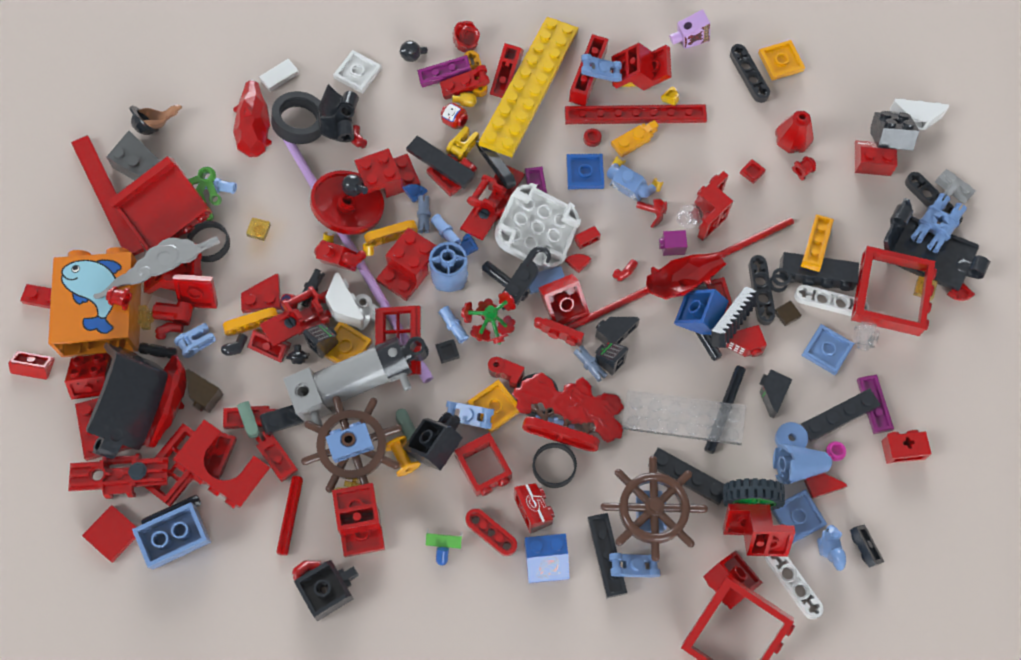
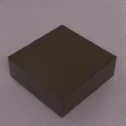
(787, 313)

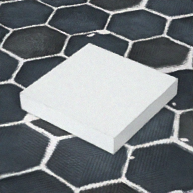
(357, 71)

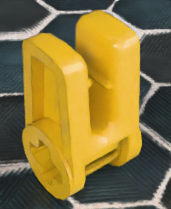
(459, 147)

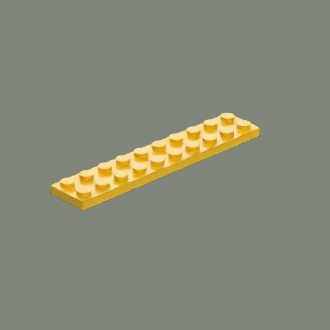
(528, 87)

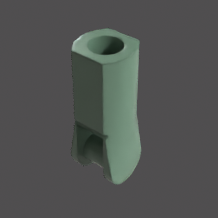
(248, 419)
(404, 420)

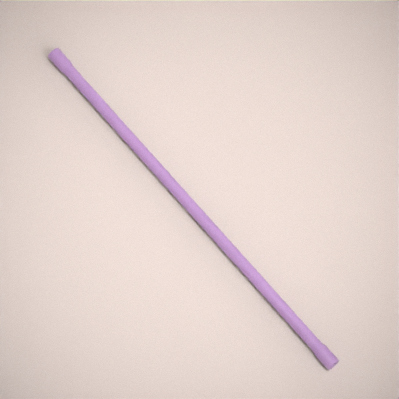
(426, 375)

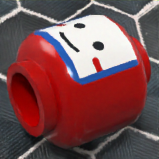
(454, 116)

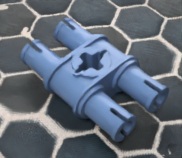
(947, 221)

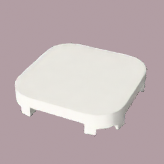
(537, 220)

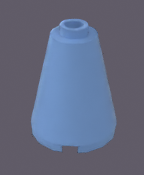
(799, 463)

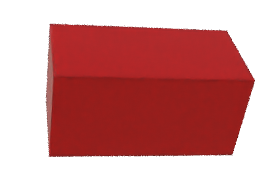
(587, 237)

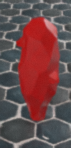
(252, 121)
(687, 275)
(170, 401)

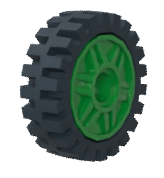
(754, 492)

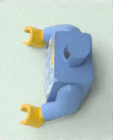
(630, 182)

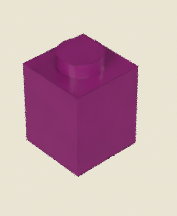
(673, 243)

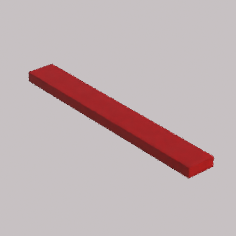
(635, 114)
(105, 191)

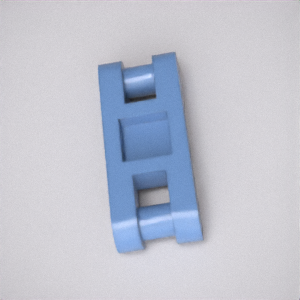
(601, 68)
(471, 414)
(633, 565)

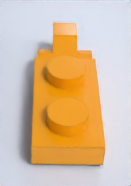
(634, 138)

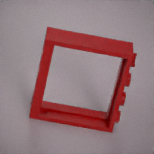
(886, 321)
(730, 582)

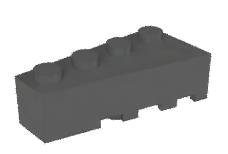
(131, 157)

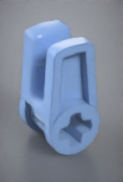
(193, 340)

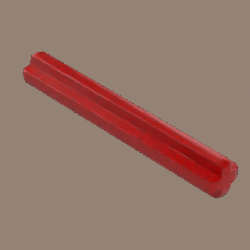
(289, 515)

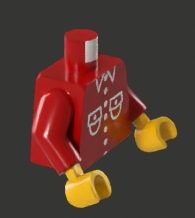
(340, 256)

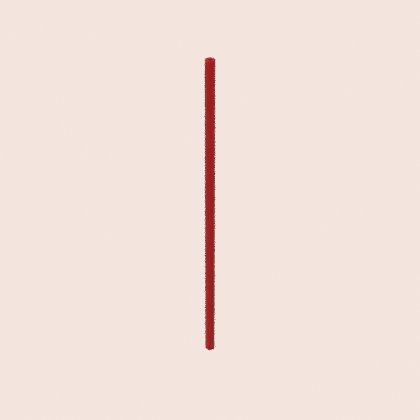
(642, 292)

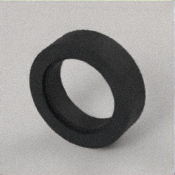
(289, 133)

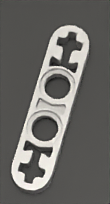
(831, 297)
(790, 584)

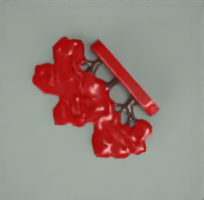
(575, 405)

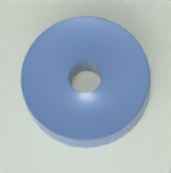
(791, 429)

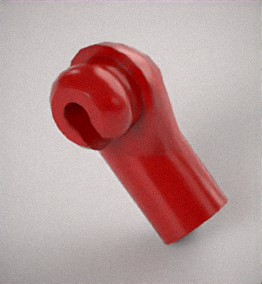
(358, 140)
(628, 270)
(168, 327)
(304, 567)

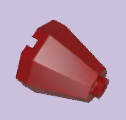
(795, 132)

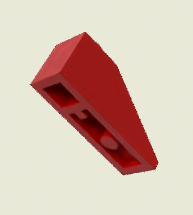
(507, 68)

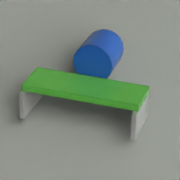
(443, 543)

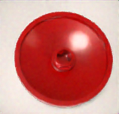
(343, 212)

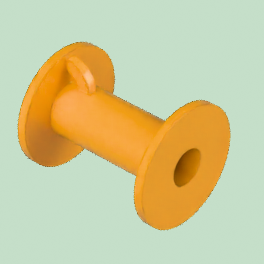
(401, 456)

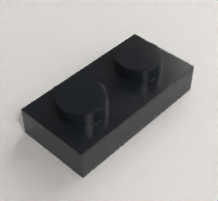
(280, 419)
(866, 545)

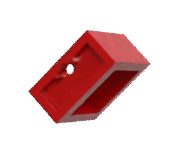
(474, 447)

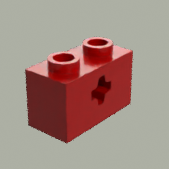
(915, 446)

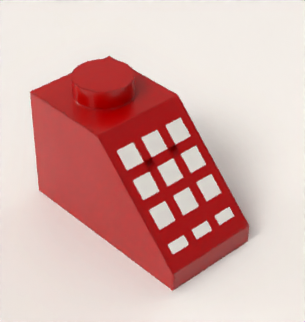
(748, 342)

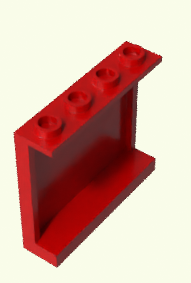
(161, 204)

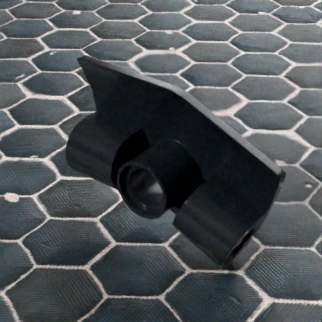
(337, 114)

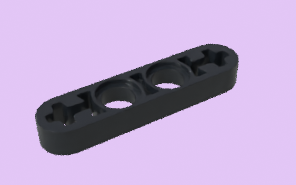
(751, 72)
(497, 166)
(926, 185)
(762, 289)

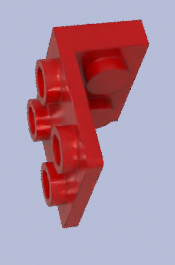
(86, 375)

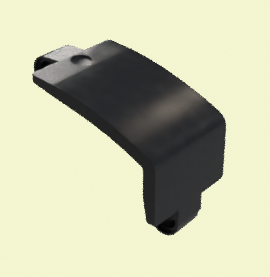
(953, 261)
(126, 402)

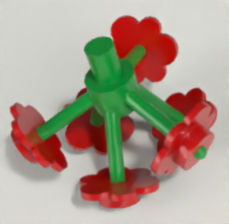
(489, 313)

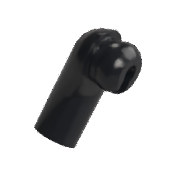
(235, 347)

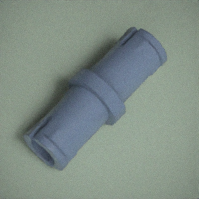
(423, 214)
(590, 363)

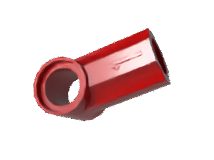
(177, 313)

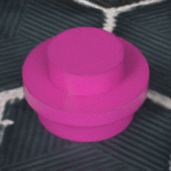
(836, 451)

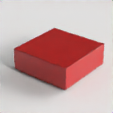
(752, 171)

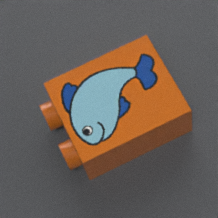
(79, 321)

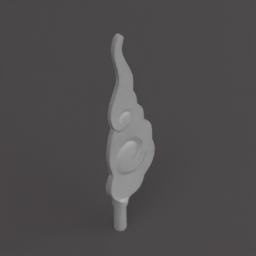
(159, 260)

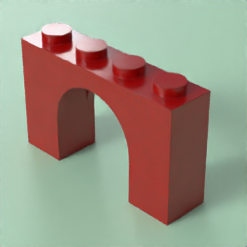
(192, 459)

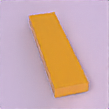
(817, 243)

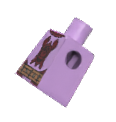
(692, 30)

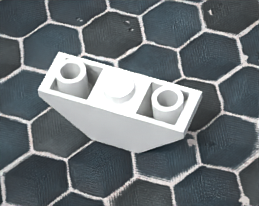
(922, 113)
(343, 304)

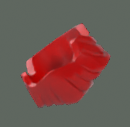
(465, 36)

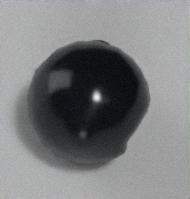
(411, 51)
(353, 185)

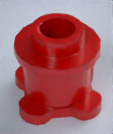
(804, 167)
(119, 297)

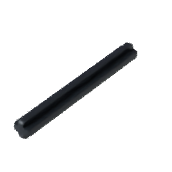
(729, 397)

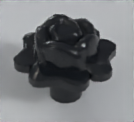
(298, 355)

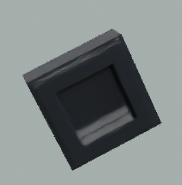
(447, 351)

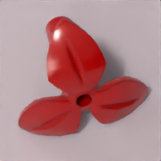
(658, 208)

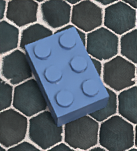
(171, 536)

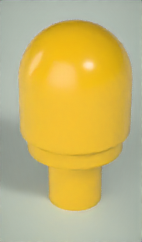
(465, 99)

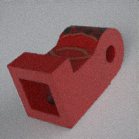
(507, 370)

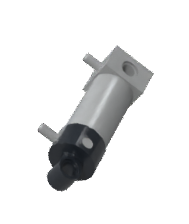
(386, 362)

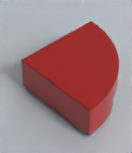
(578, 261)
(961, 295)

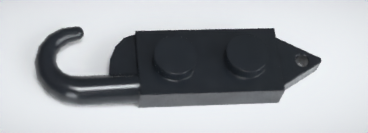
(525, 275)

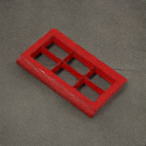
(415, 328)
(185, 479)

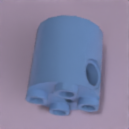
(448, 267)

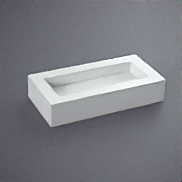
(279, 75)

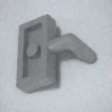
(955, 186)

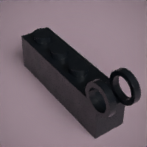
(833, 273)

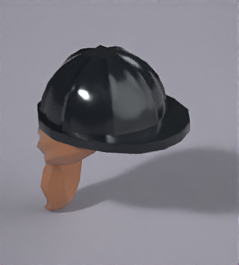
(149, 120)

